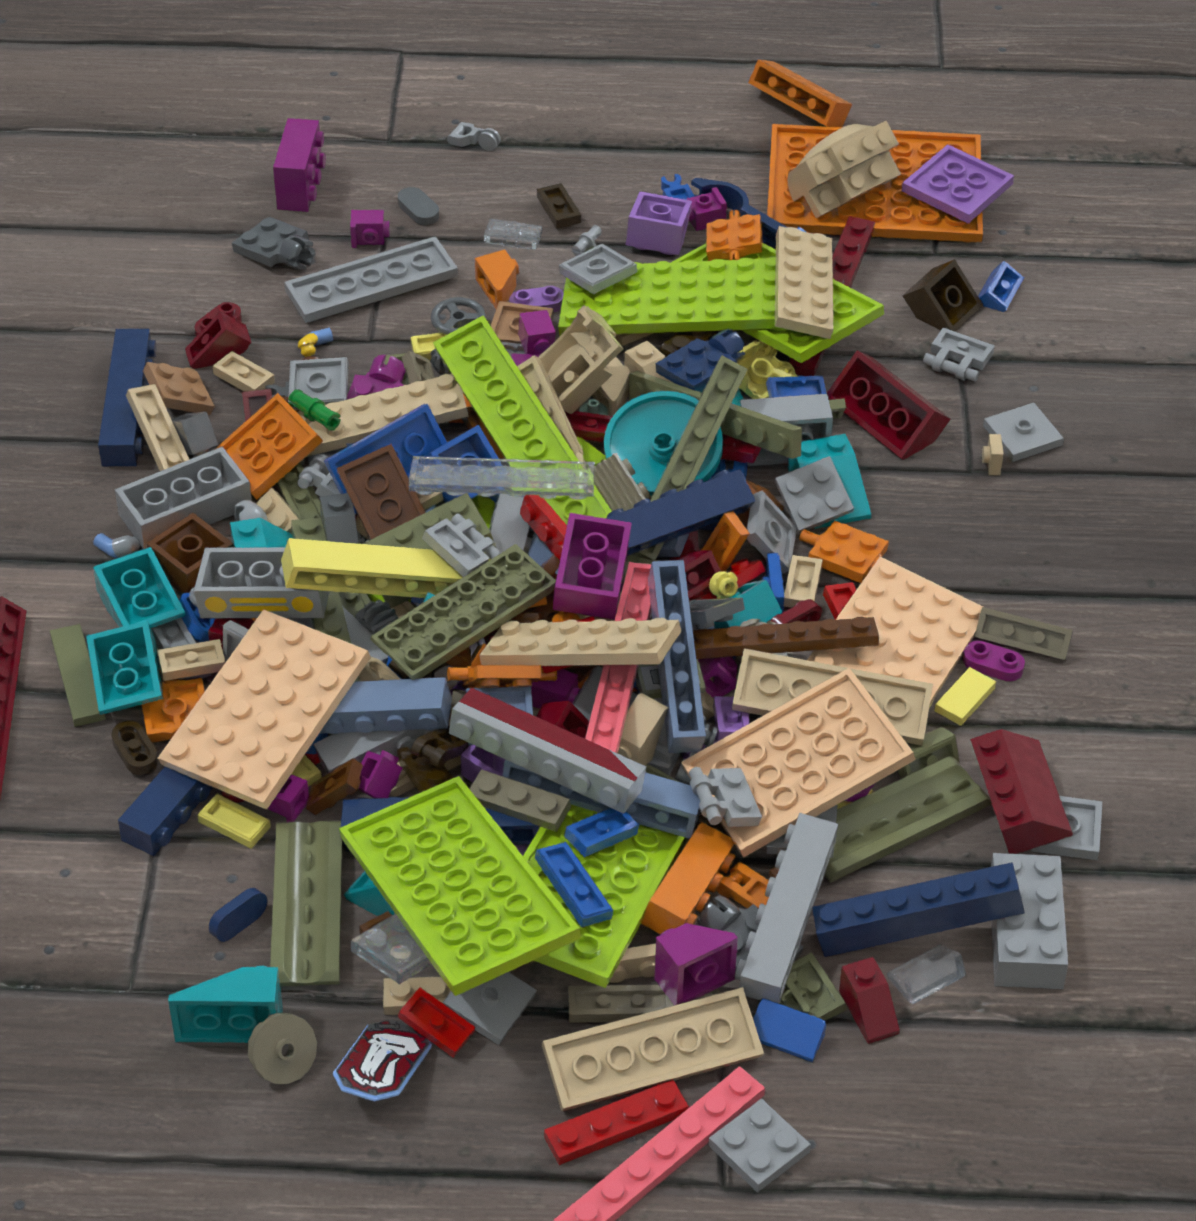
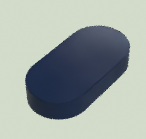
(237, 914)

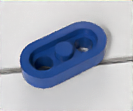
(196, 626)

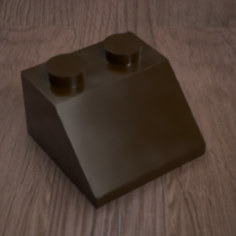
(943, 297)

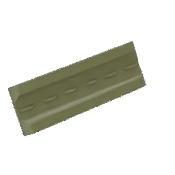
(464, 612)
(903, 815)
(307, 903)

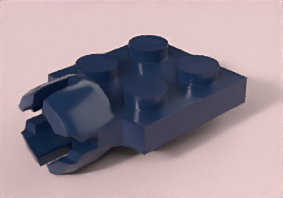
(695, 362)

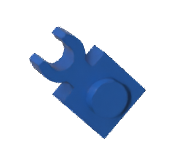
(675, 189)

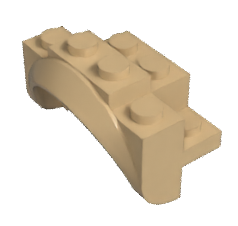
(853, 161)
(580, 358)

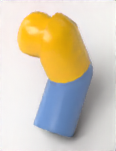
(312, 339)

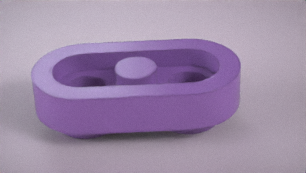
(544, 297)

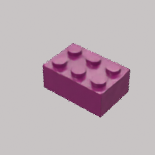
(298, 165)
(592, 566)

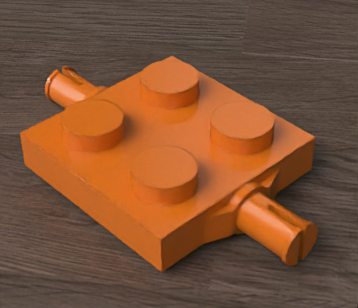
(734, 237)
(845, 550)
(500, 675)
(166, 715)

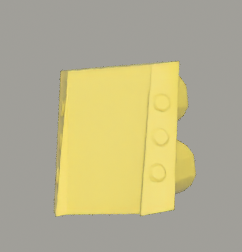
(761, 364)

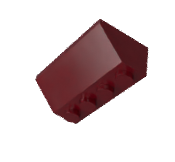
(887, 406)
(1021, 790)

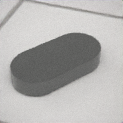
(418, 206)

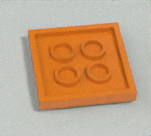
(270, 444)

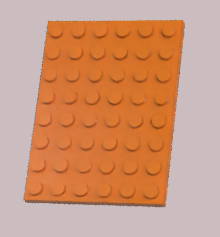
(893, 211)

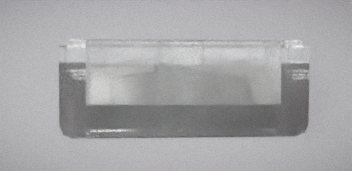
(928, 973)

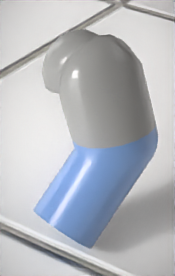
(117, 547)

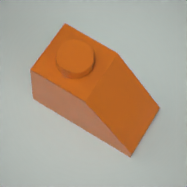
(496, 275)

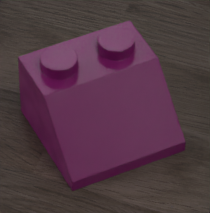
(694, 961)

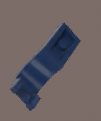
(738, 200)

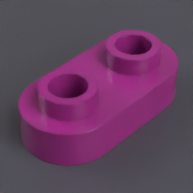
(994, 661)

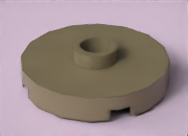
(267, 1043)

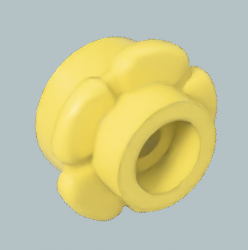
(719, 581)

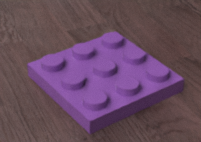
(957, 183)

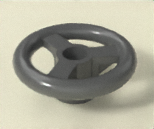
(457, 317)

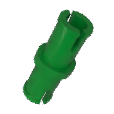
(314, 409)

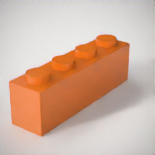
(800, 93)
(690, 879)

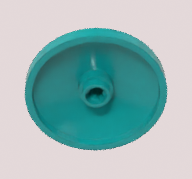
(649, 431)

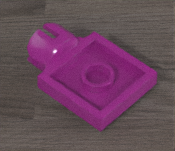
(379, 377)

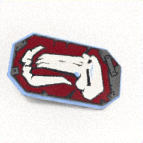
(381, 1060)

